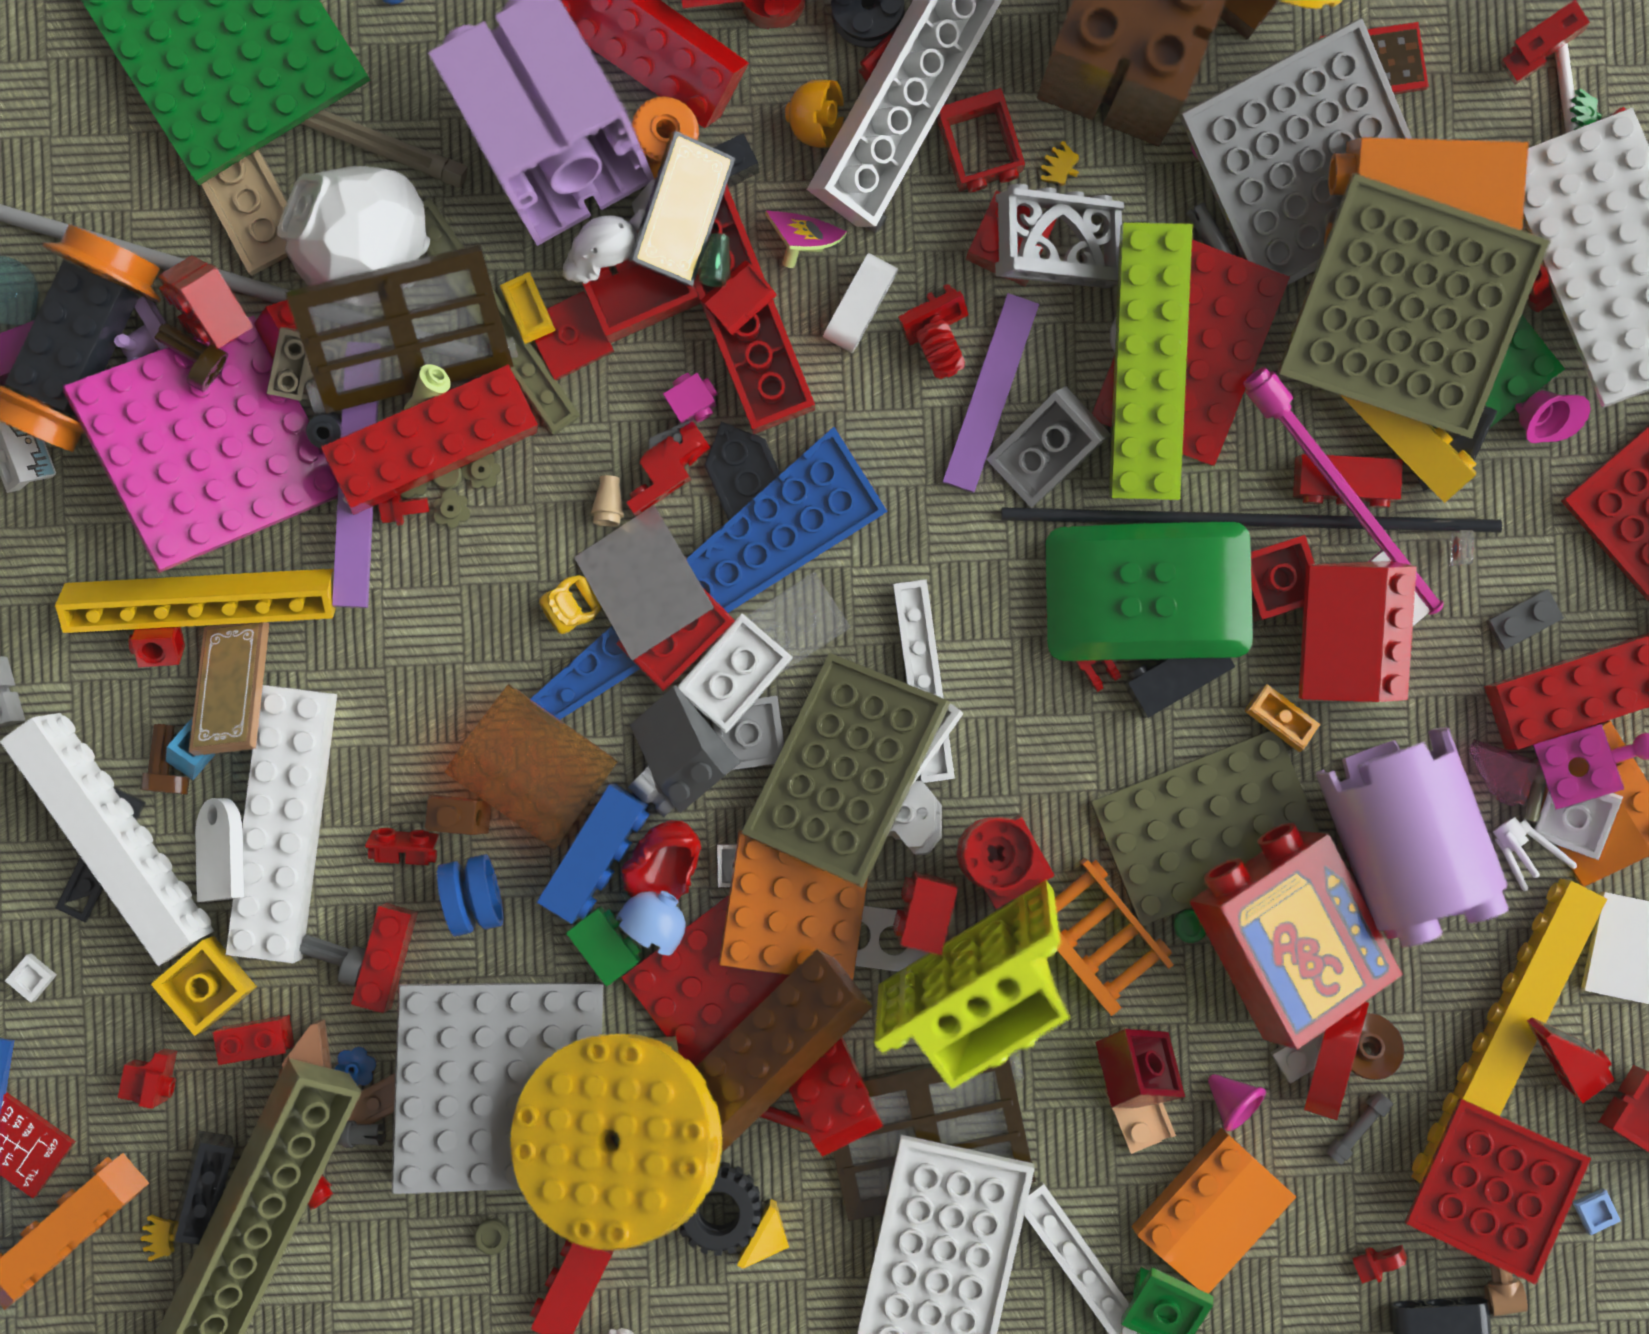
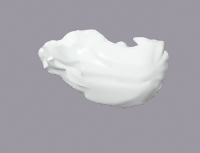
(599, 245)

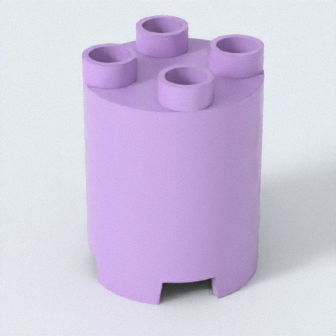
(1415, 838)

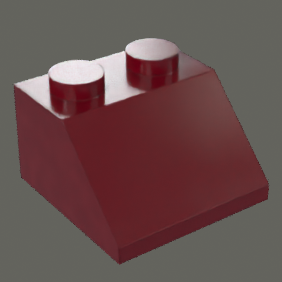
(1139, 1068)

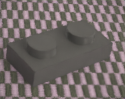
(1524, 619)

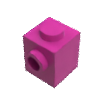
(691, 398)

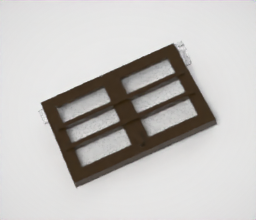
(383, 325)
(920, 1104)

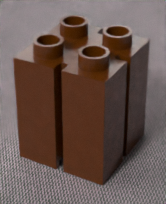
(1132, 58)

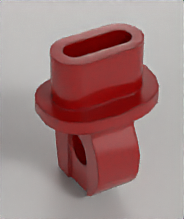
(395, 508)
(1373, 1263)

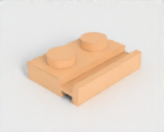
(1143, 1125)

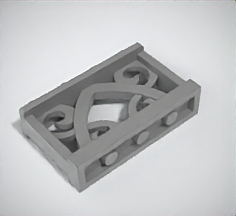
(1027, 263)

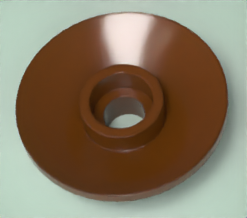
(1385, 1047)

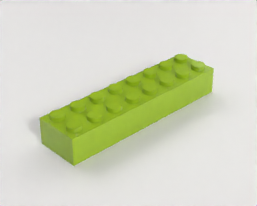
(1150, 360)

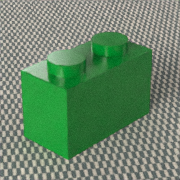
(605, 945)

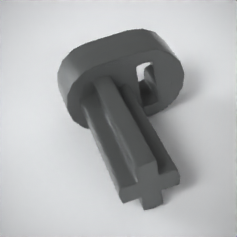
(348, 959)

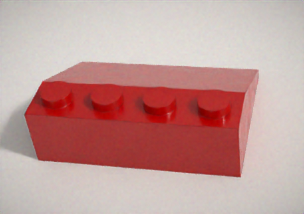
(1357, 631)

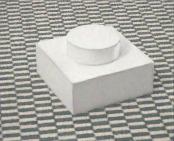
(30, 977)

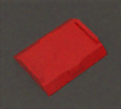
(740, 298)

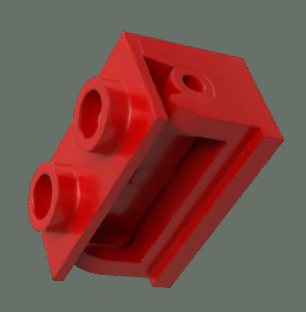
(253, 1039)

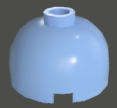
(653, 920)

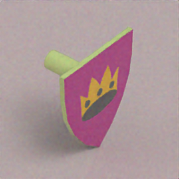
(803, 234)

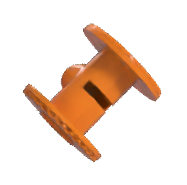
(656, 121)

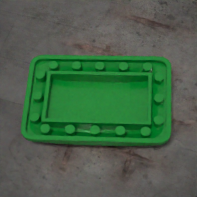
(1149, 591)

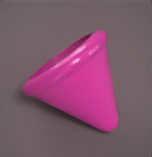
(1235, 1100)

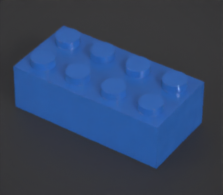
(593, 852)

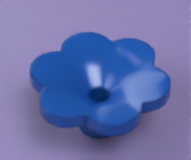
(360, 1062)

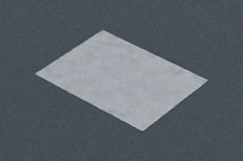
(643, 582)

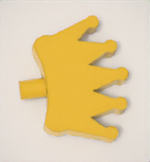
(1061, 165)
(161, 1237)

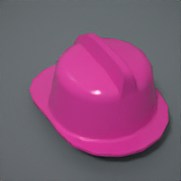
(1552, 416)

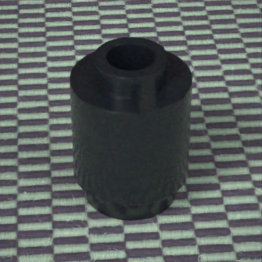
(329, 420)

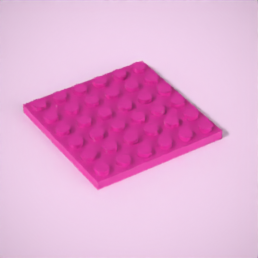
(200, 462)

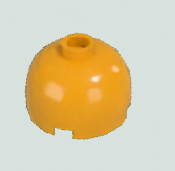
(815, 112)

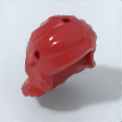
(663, 860)

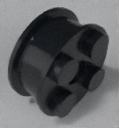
(866, 26)

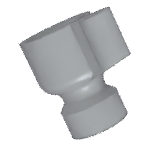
(648, 791)

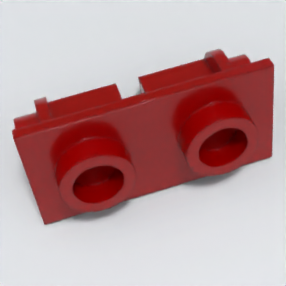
(387, 844)

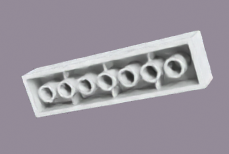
(899, 106)
(282, 823)
(108, 836)

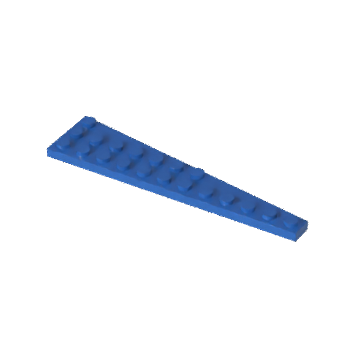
(777, 532)

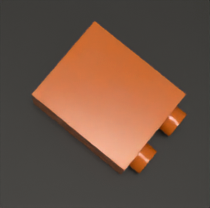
(1464, 174)

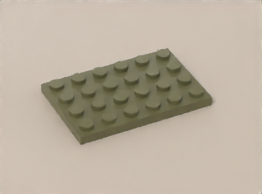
(846, 769)
(1196, 817)

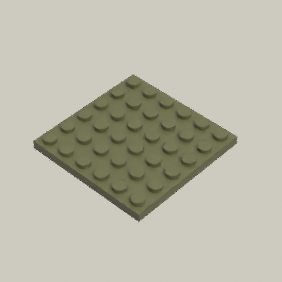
(1412, 305)

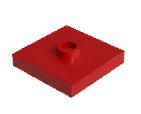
(576, 337)

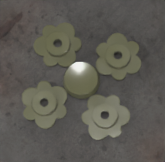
(450, 497)

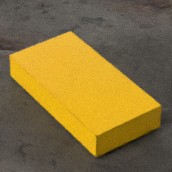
(527, 307)

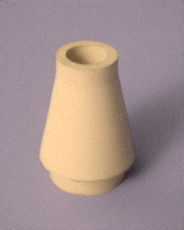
(607, 506)

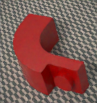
(1335, 1064)

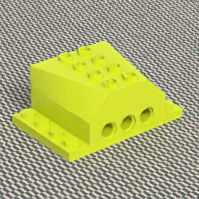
(981, 994)

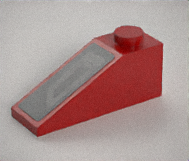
(1574, 1062)

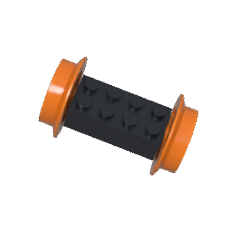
(73, 333)

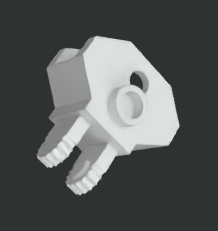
(911, 827)

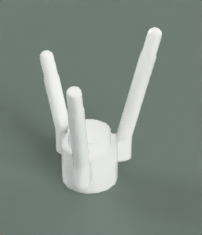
(1511, 838)

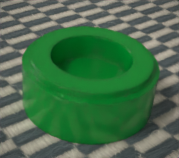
(1188, 927)

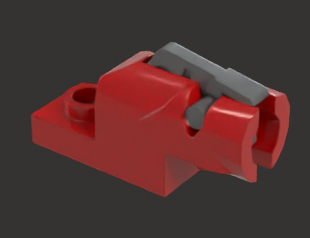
(666, 463)

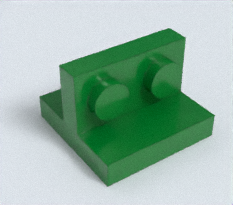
(1165, 1305)

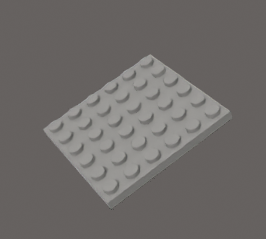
(1273, 142)
(463, 1069)

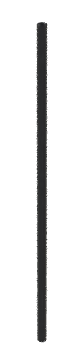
(1247, 519)

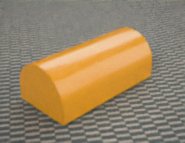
(1282, 717)

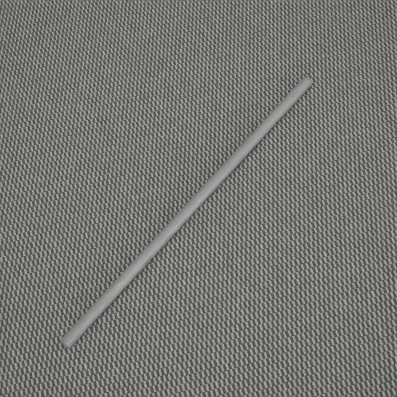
(162, 260)

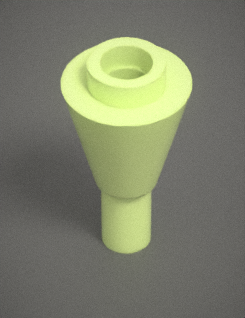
(430, 383)

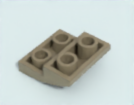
(289, 367)

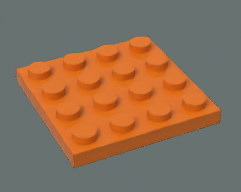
(787, 911)

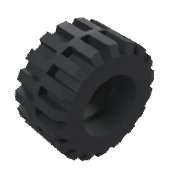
(736, 1233)

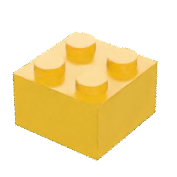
(203, 985)

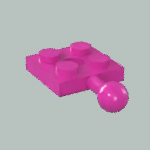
(1602, 772)

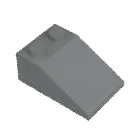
(1048, 446)

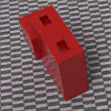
(1543, 40)

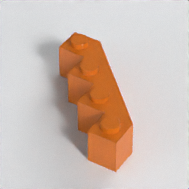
(74, 1221)

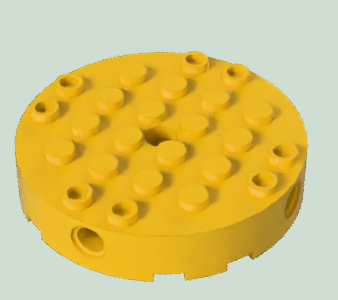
(567, 1150)

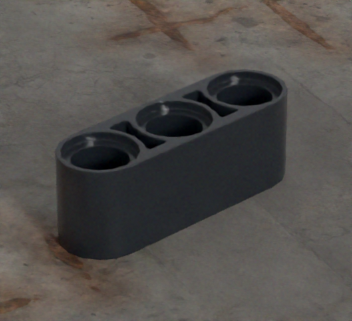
(1442, 1316)

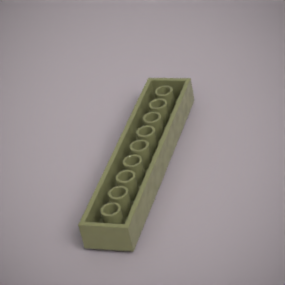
(263, 1201)

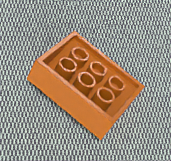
(1630, 830)
(1213, 1212)

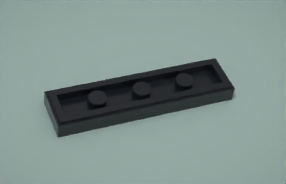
(83, 882)

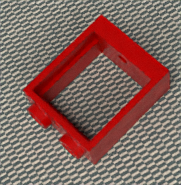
(972, 108)

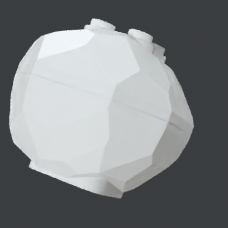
(352, 223)

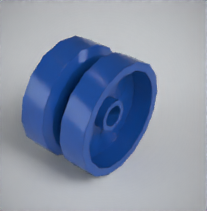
(470, 895)

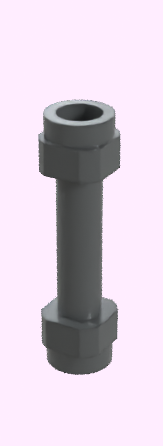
(1378, 1106)

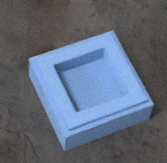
(1596, 1211)

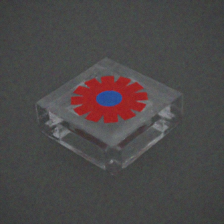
(1462, 548)

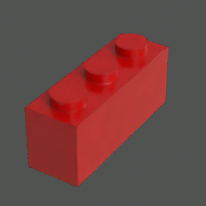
(1370, 478)
(384, 957)
(569, 1289)

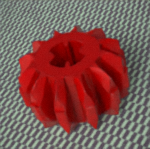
(941, 349)

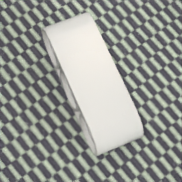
(860, 303)

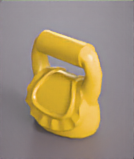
(563, 609)

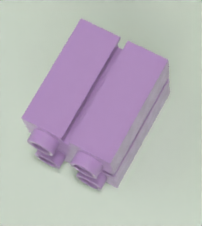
(543, 114)

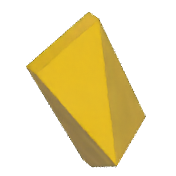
(768, 1239)

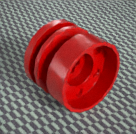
(1015, 850)

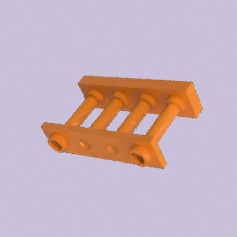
(1088, 966)

